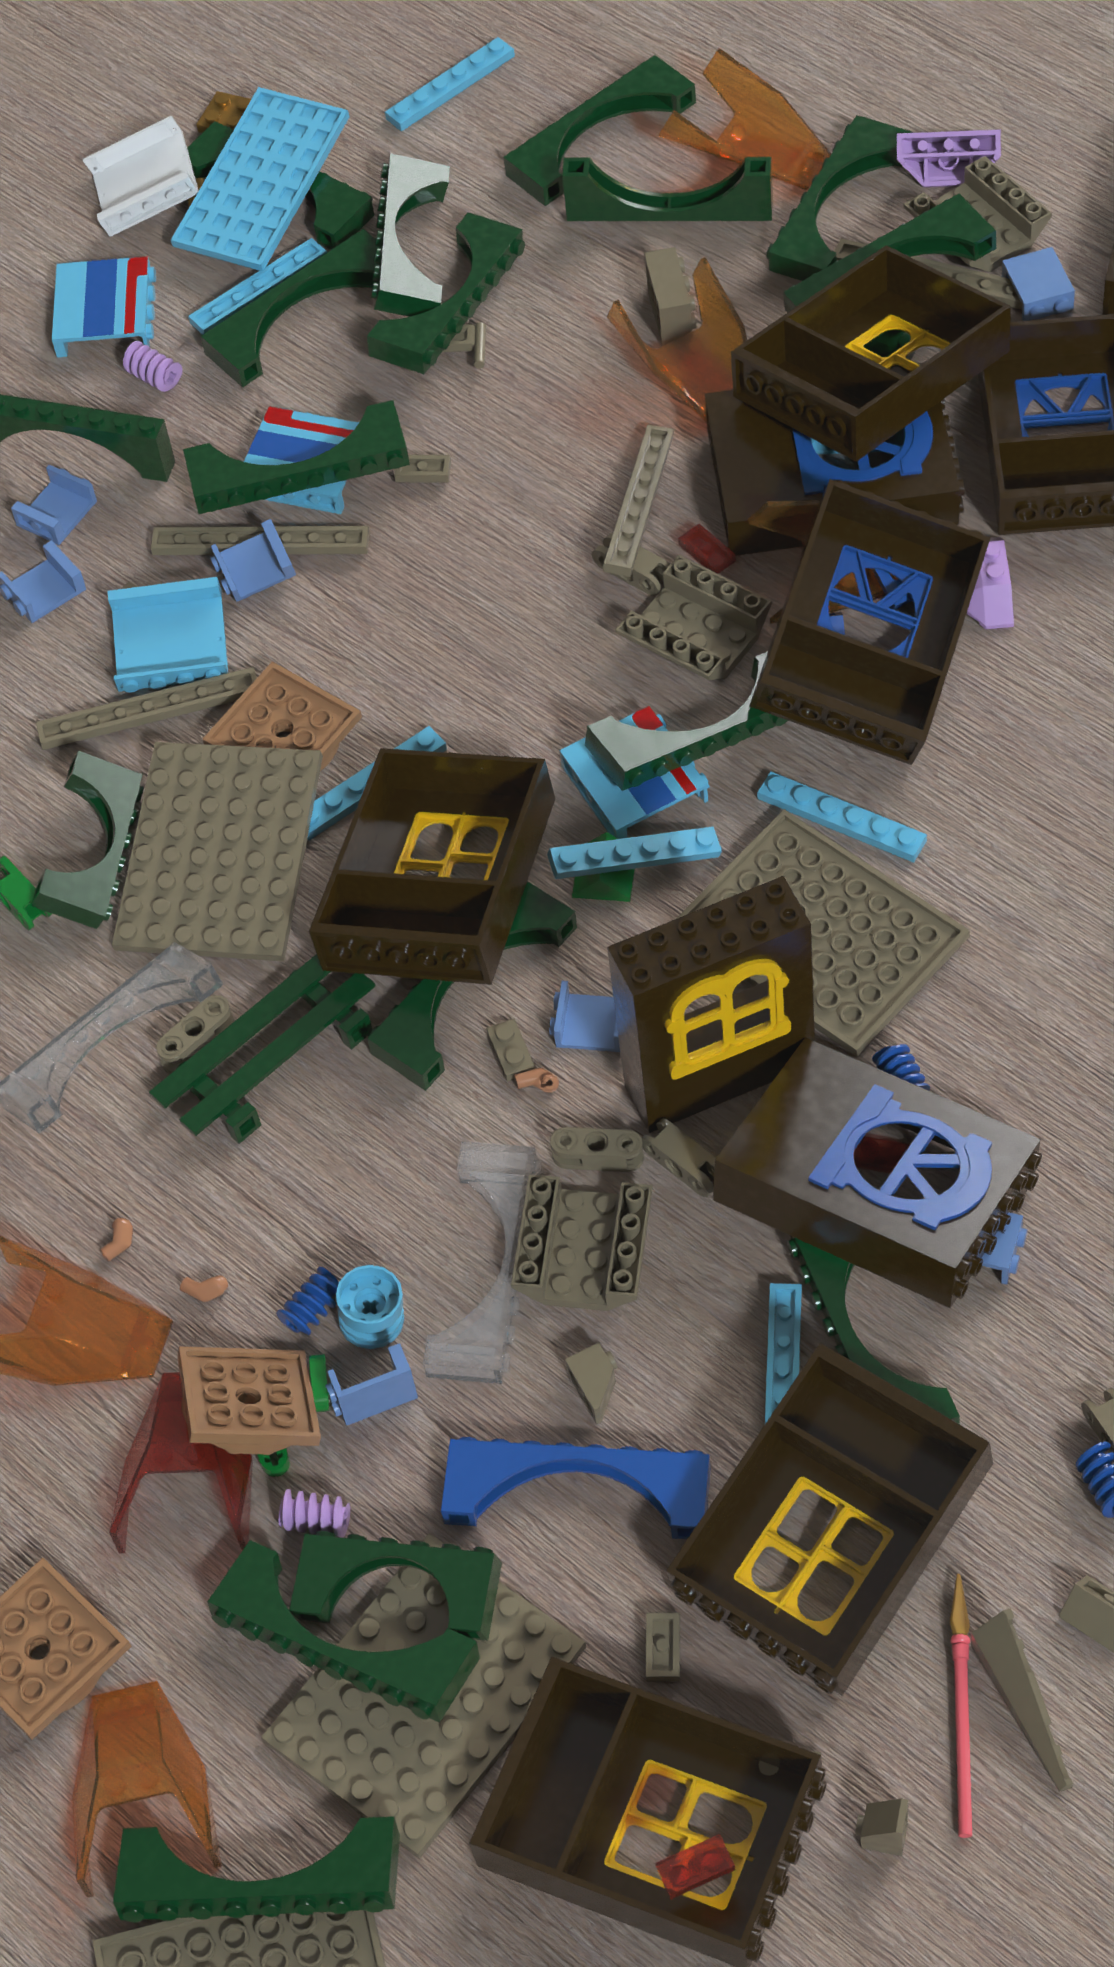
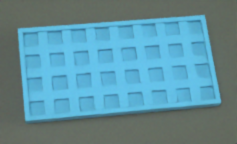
(260, 179)

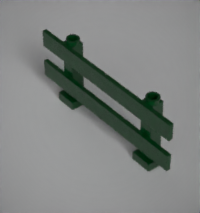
(223, 1099)

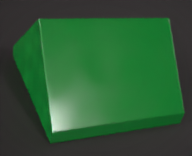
(605, 886)

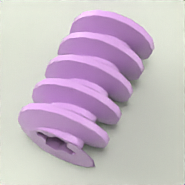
(151, 366)
(313, 1515)

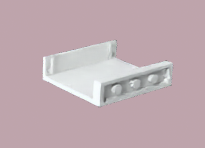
(142, 175)

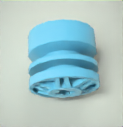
(370, 1306)

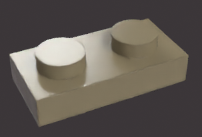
(425, 469)
(510, 1048)
(662, 1647)

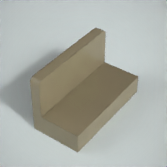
(1091, 1611)

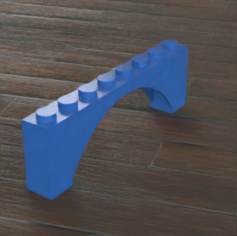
(487, 1470)

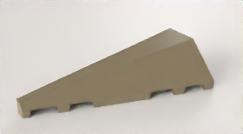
(1010, 1671)

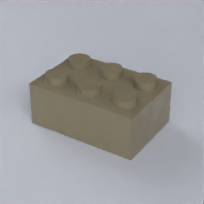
(669, 294)

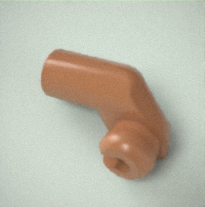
(539, 1078)
(121, 1239)
(205, 1290)

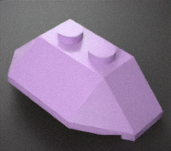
(941, 157)
(992, 594)

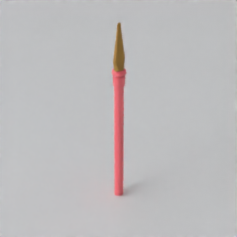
(960, 1655)

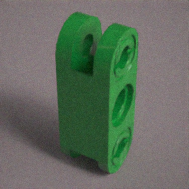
(17, 894)

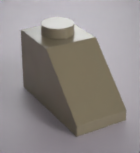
(593, 1378)
(884, 1826)

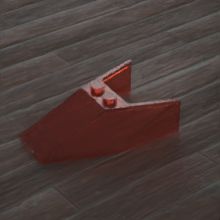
(165, 1447)

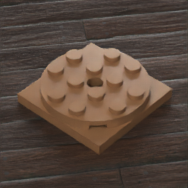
(284, 703)
(248, 1399)
(80, 1640)

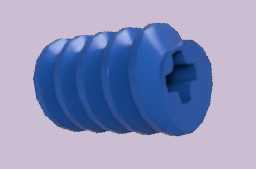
(900, 1063)
(309, 1302)
(1099, 1474)

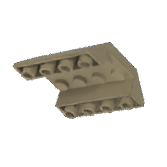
(1001, 203)
(699, 620)
(581, 1244)

